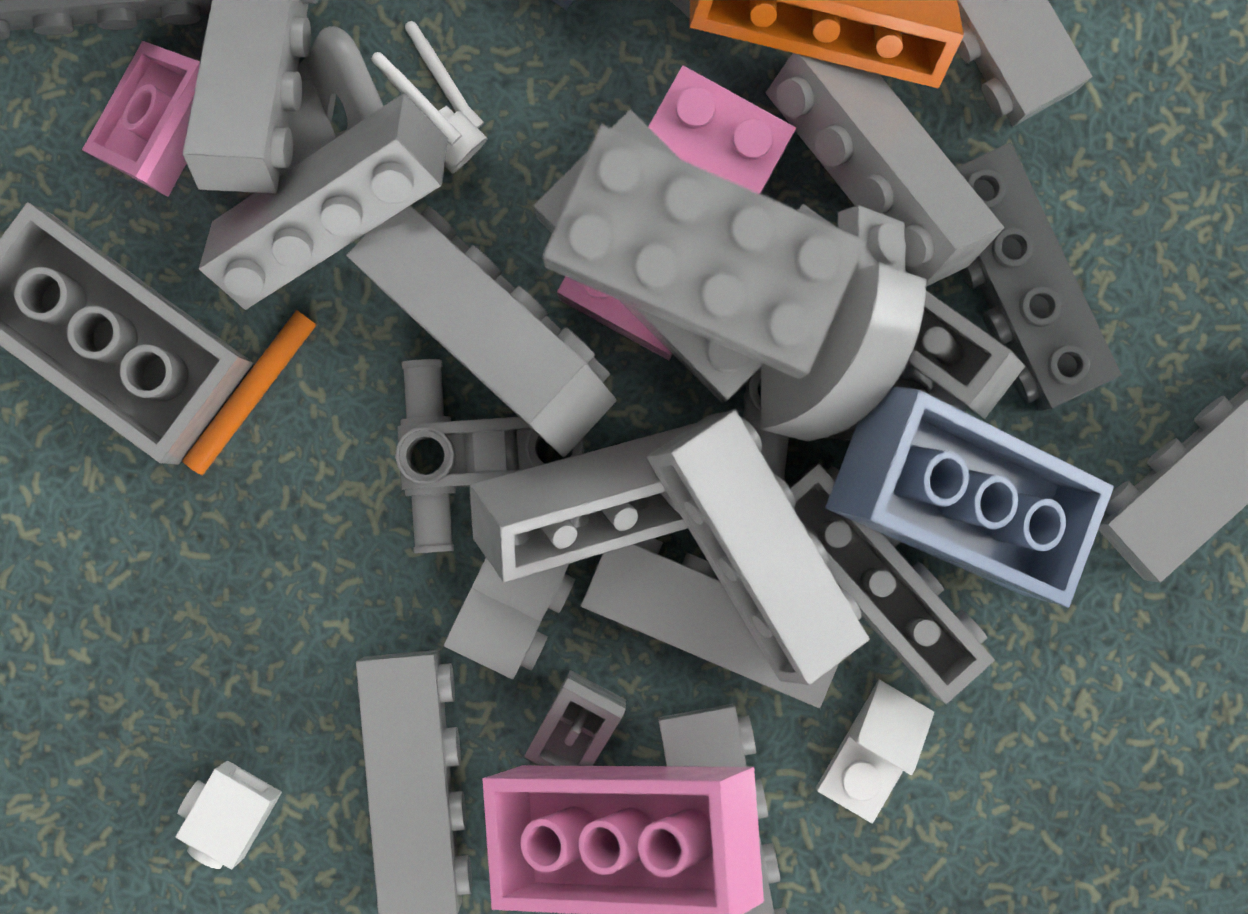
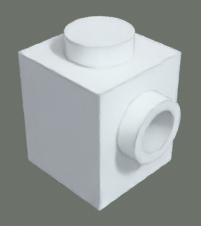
(225, 815)

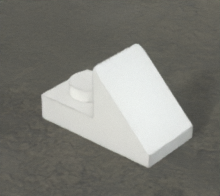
(876, 751)

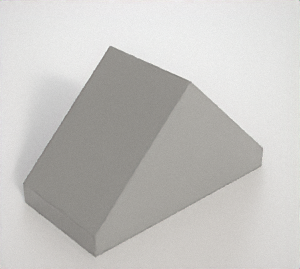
(576, 724)

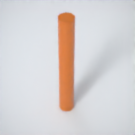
(249, 392)

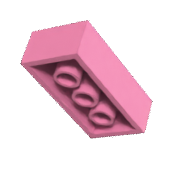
(711, 132)
(623, 840)

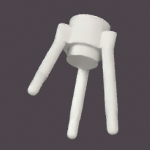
(459, 127)

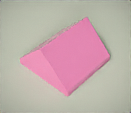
(148, 118)

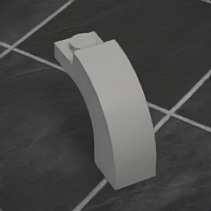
(864, 342)

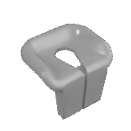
(330, 69)

